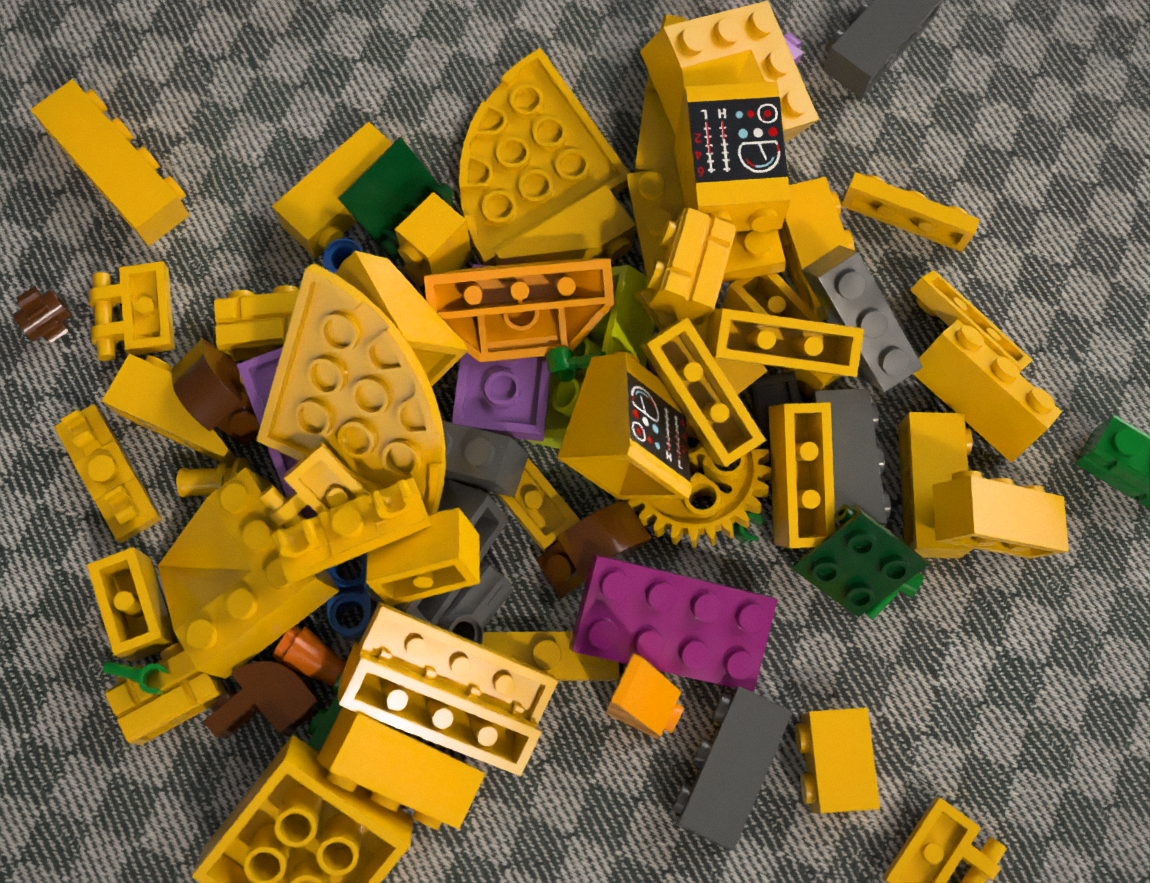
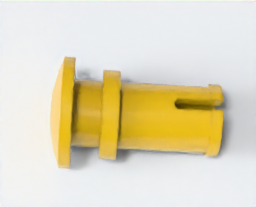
(207, 480)

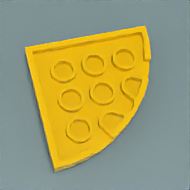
(530, 156)
(355, 388)

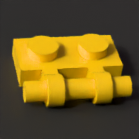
(145, 311)
(317, 481)
(939, 845)

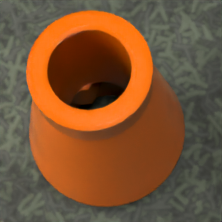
(308, 656)

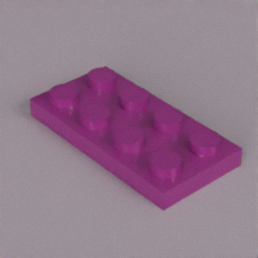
(673, 622)

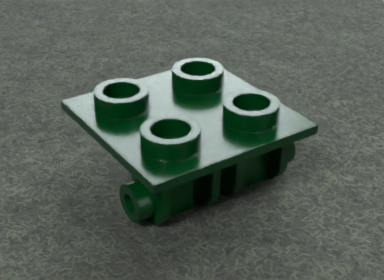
(390, 193)
(859, 562)

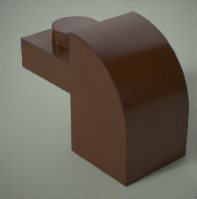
(212, 392)
(607, 532)
(269, 688)

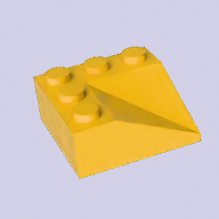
(728, 49)
(228, 581)
(304, 829)

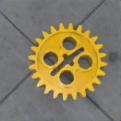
(728, 508)

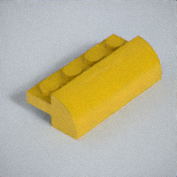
(446, 689)

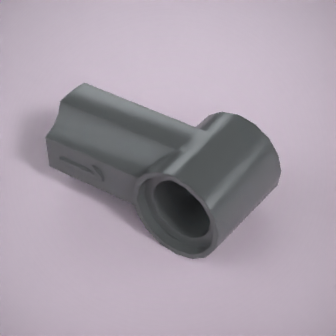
(476, 605)

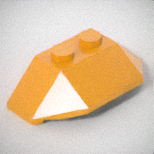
(523, 306)

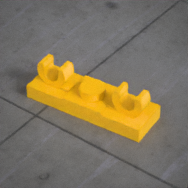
(107, 472)
(351, 530)

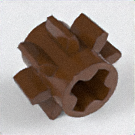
(42, 315)

